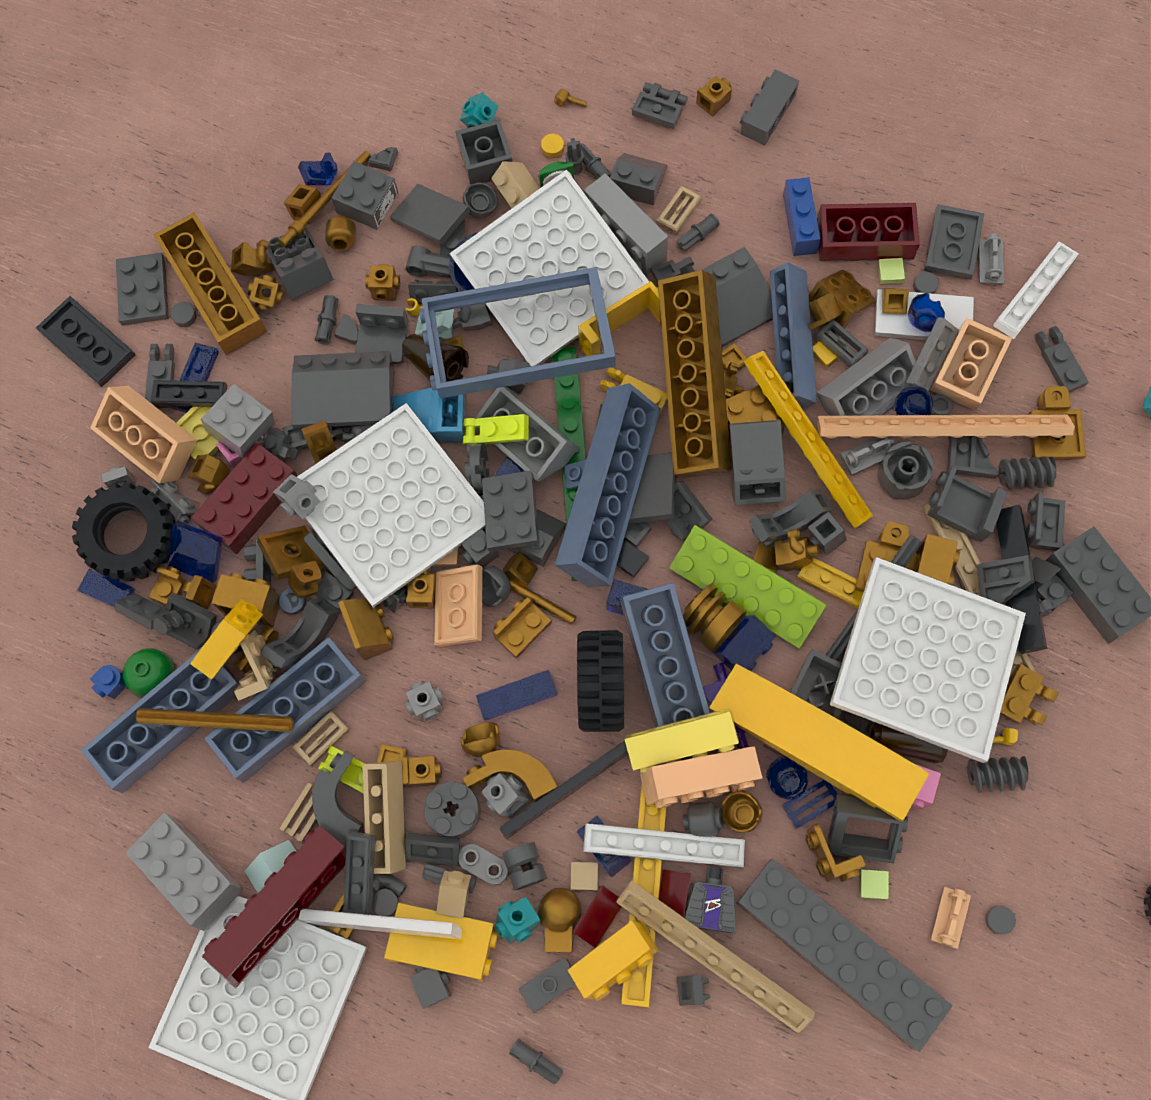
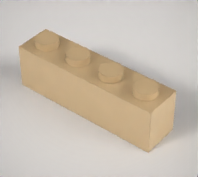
(514, 182)
(385, 814)

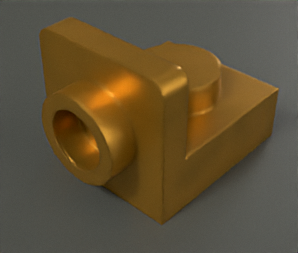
(167, 584)

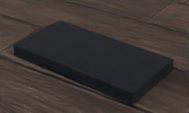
(85, 341)

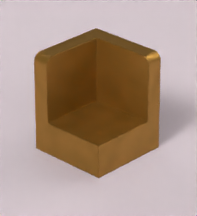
(824, 310)

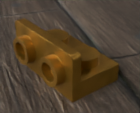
(521, 627)

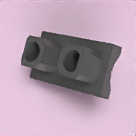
(262, 569)

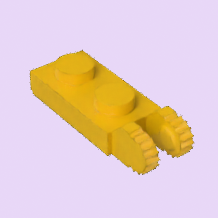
(655, 395)

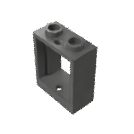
(856, 845)

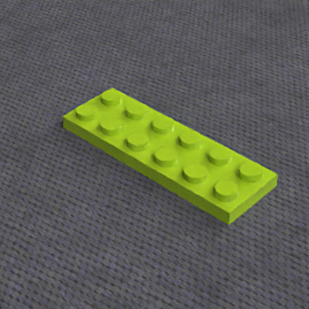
(758, 590)

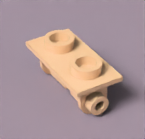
(950, 917)

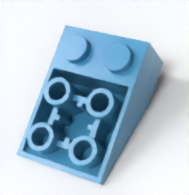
(439, 416)

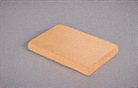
(458, 606)

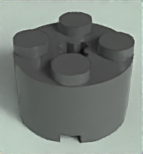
(894, 467)
(439, 802)

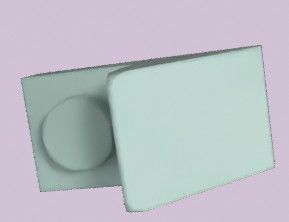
(444, 324)

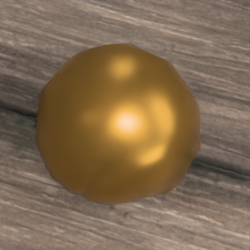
(480, 739)
(741, 811)
(559, 909)

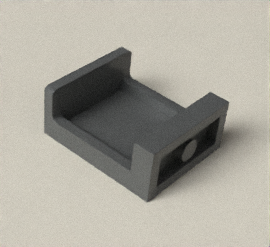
(965, 505)

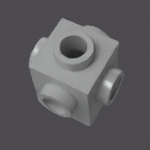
(297, 497)
(427, 709)
(504, 795)

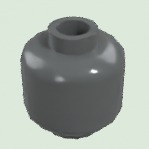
(703, 819)

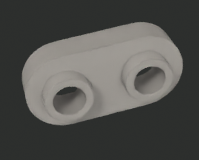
(482, 864)

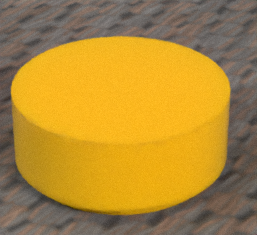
(552, 145)

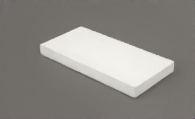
(898, 325)

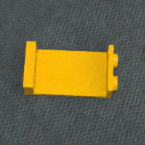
(618, 314)
(455, 956)

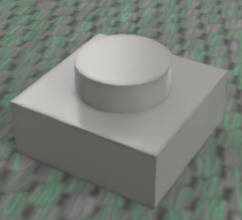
(118, 475)

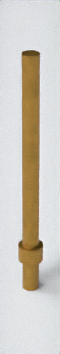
(297, 227)

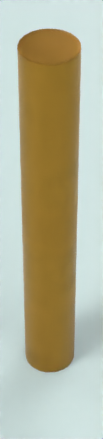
(543, 603)

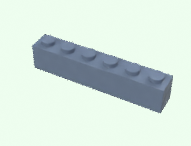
(792, 332)

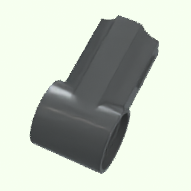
(424, 262)

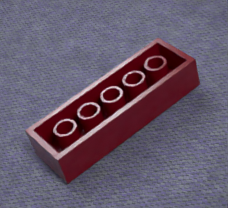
(276, 907)

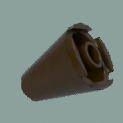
(453, 357)
(907, 744)

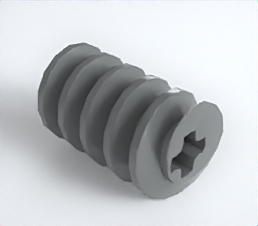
(1027, 471)
(998, 773)

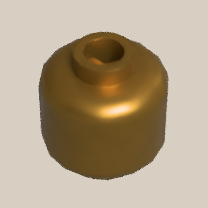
(340, 233)

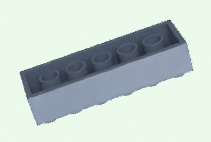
(664, 654)
(303, 693)
(131, 749)

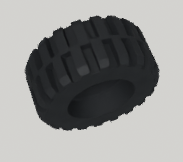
(98, 513)
(600, 681)

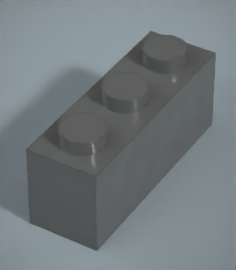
(769, 107)

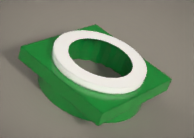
(553, 170)

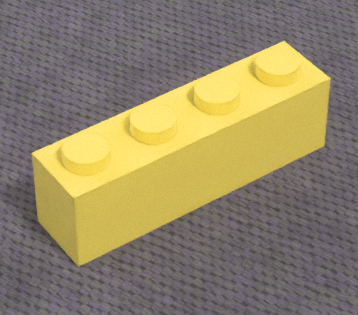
(682, 739)

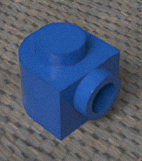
(108, 681)

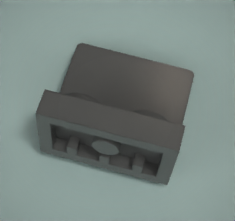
(381, 330)

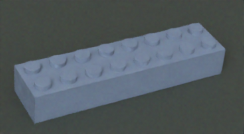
(608, 486)

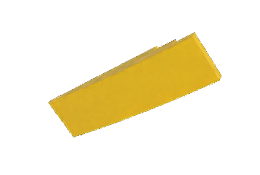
(821, 743)

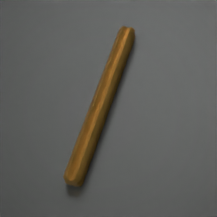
(215, 720)

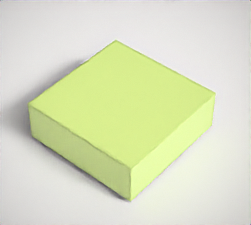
(891, 271)
(874, 884)

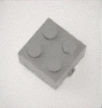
(238, 421)

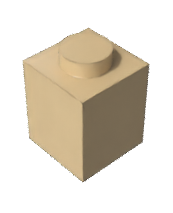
(453, 894)

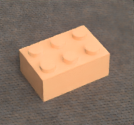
(971, 364)

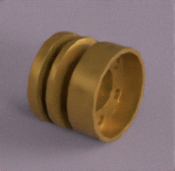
(712, 618)

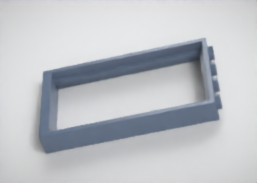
(508, 291)

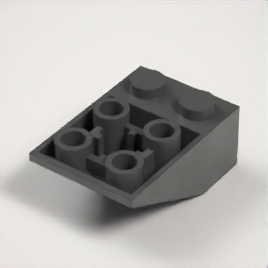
(299, 264)
(757, 462)

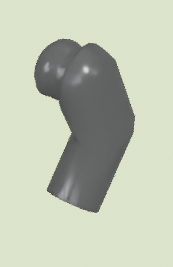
(389, 882)

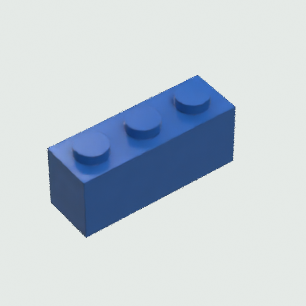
(801, 216)

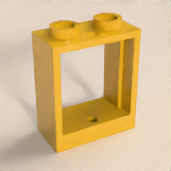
(226, 638)

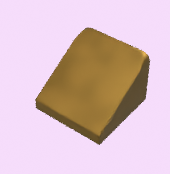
(894, 300)
(766, 556)
(520, 569)

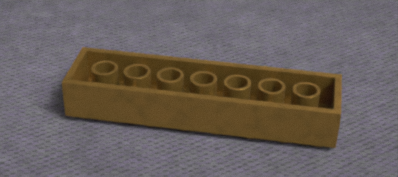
(694, 374)

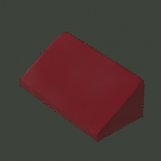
(674, 890)
(598, 917)

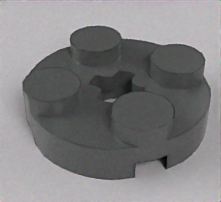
(476, 466)

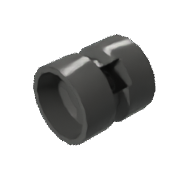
(522, 856)

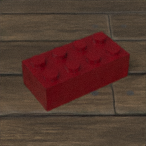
(868, 231)
(244, 498)

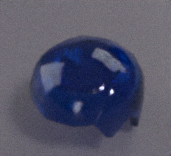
(924, 312)
(914, 401)
(787, 778)

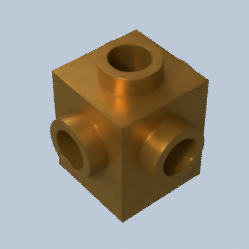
(382, 282)
(256, 292)

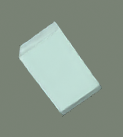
(268, 863)

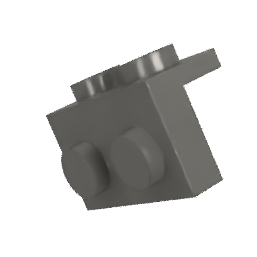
(687, 512)
(1046, 522)
(196, 621)

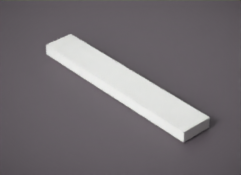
(1035, 290)
(663, 845)
(381, 923)

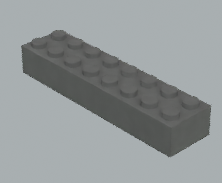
(844, 955)

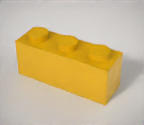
(613, 961)

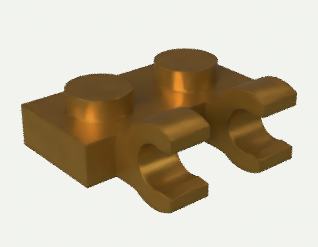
(1020, 692)

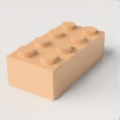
(143, 434)
(701, 776)

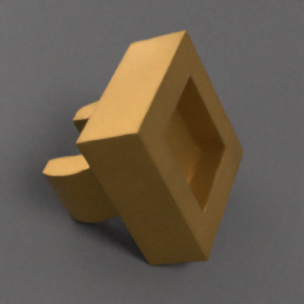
(199, 591)

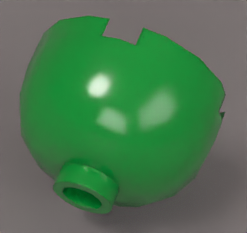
(146, 670)

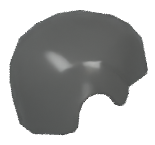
(480, 199)
(495, 586)

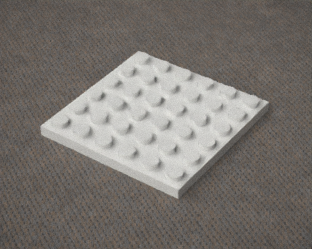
(542, 237)
(391, 505)
(929, 660)
(271, 1026)

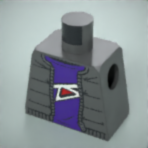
(712, 904)

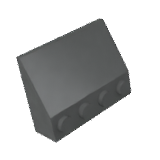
(741, 295)
(342, 388)

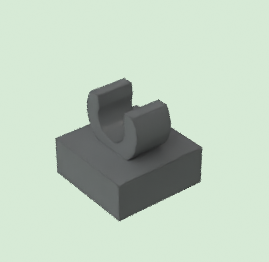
(691, 990)

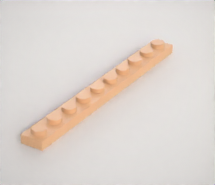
(945, 425)

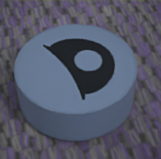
(291, 603)

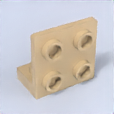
(262, 670)

